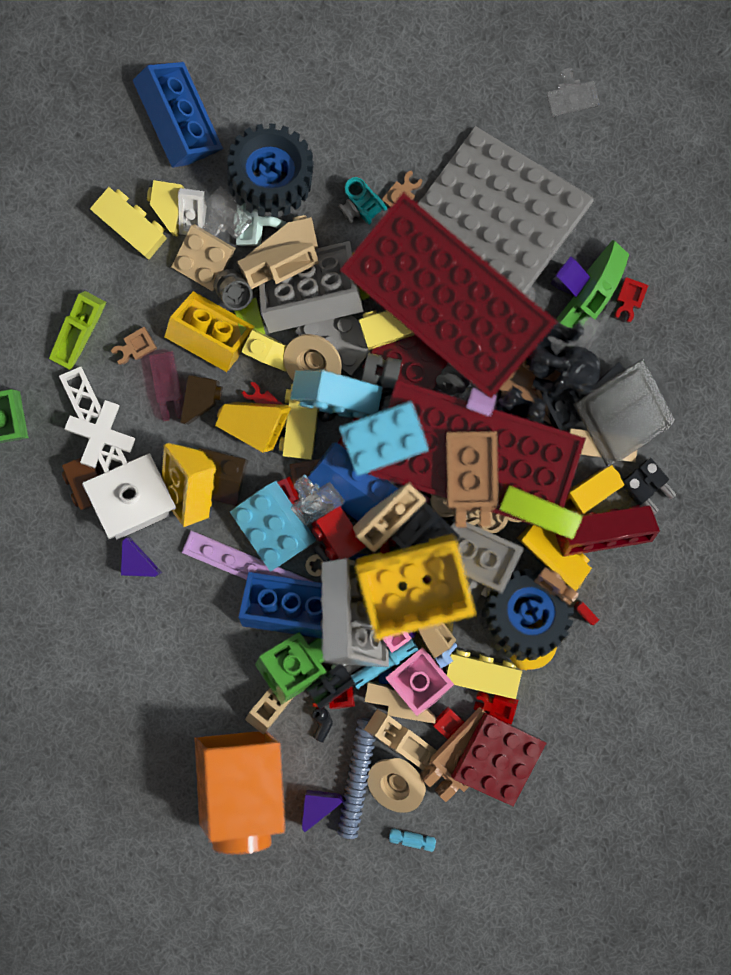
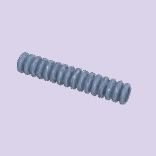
(356, 782)

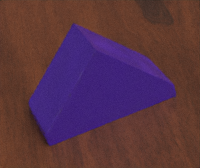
(571, 278)
(136, 562)
(318, 805)

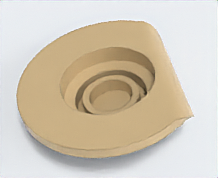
(311, 354)
(396, 785)

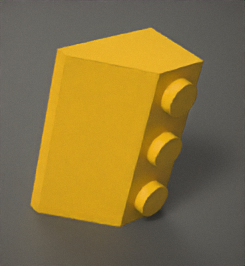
(208, 331)
(189, 482)
(545, 547)

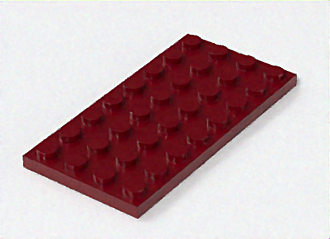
(448, 295)
(528, 453)

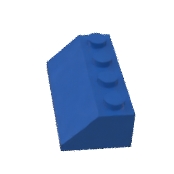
(177, 113)
(360, 491)
(282, 605)

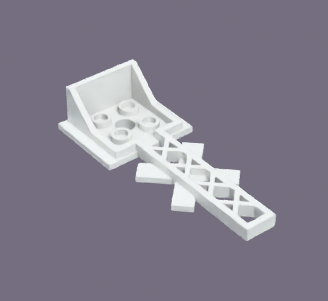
(105, 491)

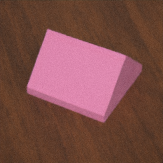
(419, 681)

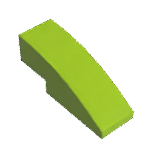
(77, 329)
(541, 512)

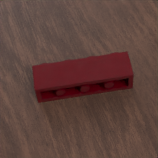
(611, 530)

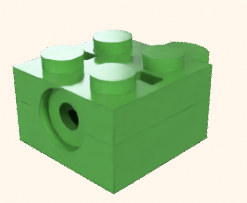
(294, 667)

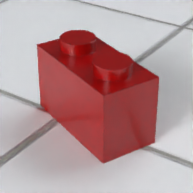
(337, 535)

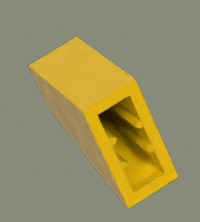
(254, 423)
(593, 490)

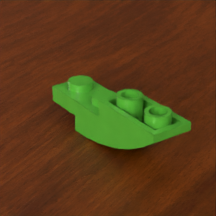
(603, 280)

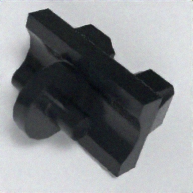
(330, 686)

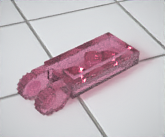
(166, 383)

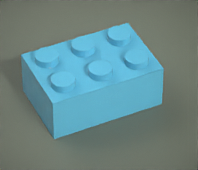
(335, 394)
(384, 438)
(272, 526)

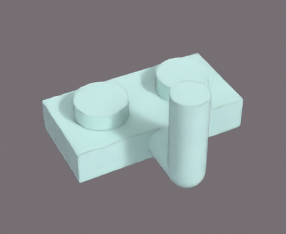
(253, 233)

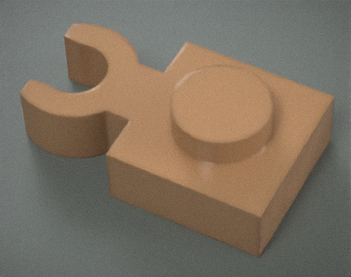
(397, 189)
(138, 345)
(552, 582)

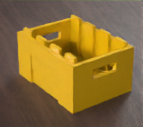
(420, 604)

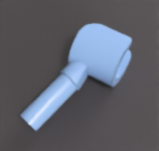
(445, 659)

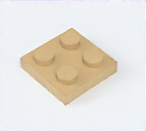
(202, 256)

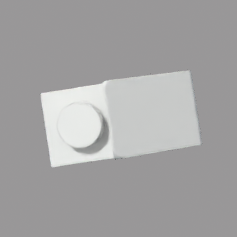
(191, 209)

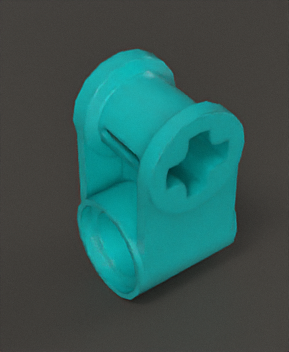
(365, 200)

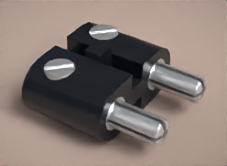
(645, 482)

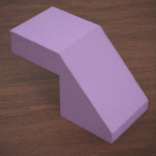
(480, 402)

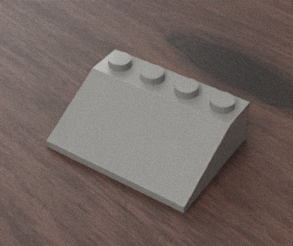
(312, 294)
(346, 619)

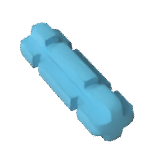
(412, 839)

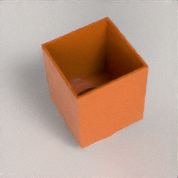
(239, 790)

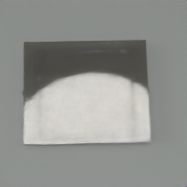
(625, 413)

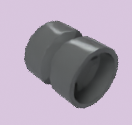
(233, 289)
(389, 374)

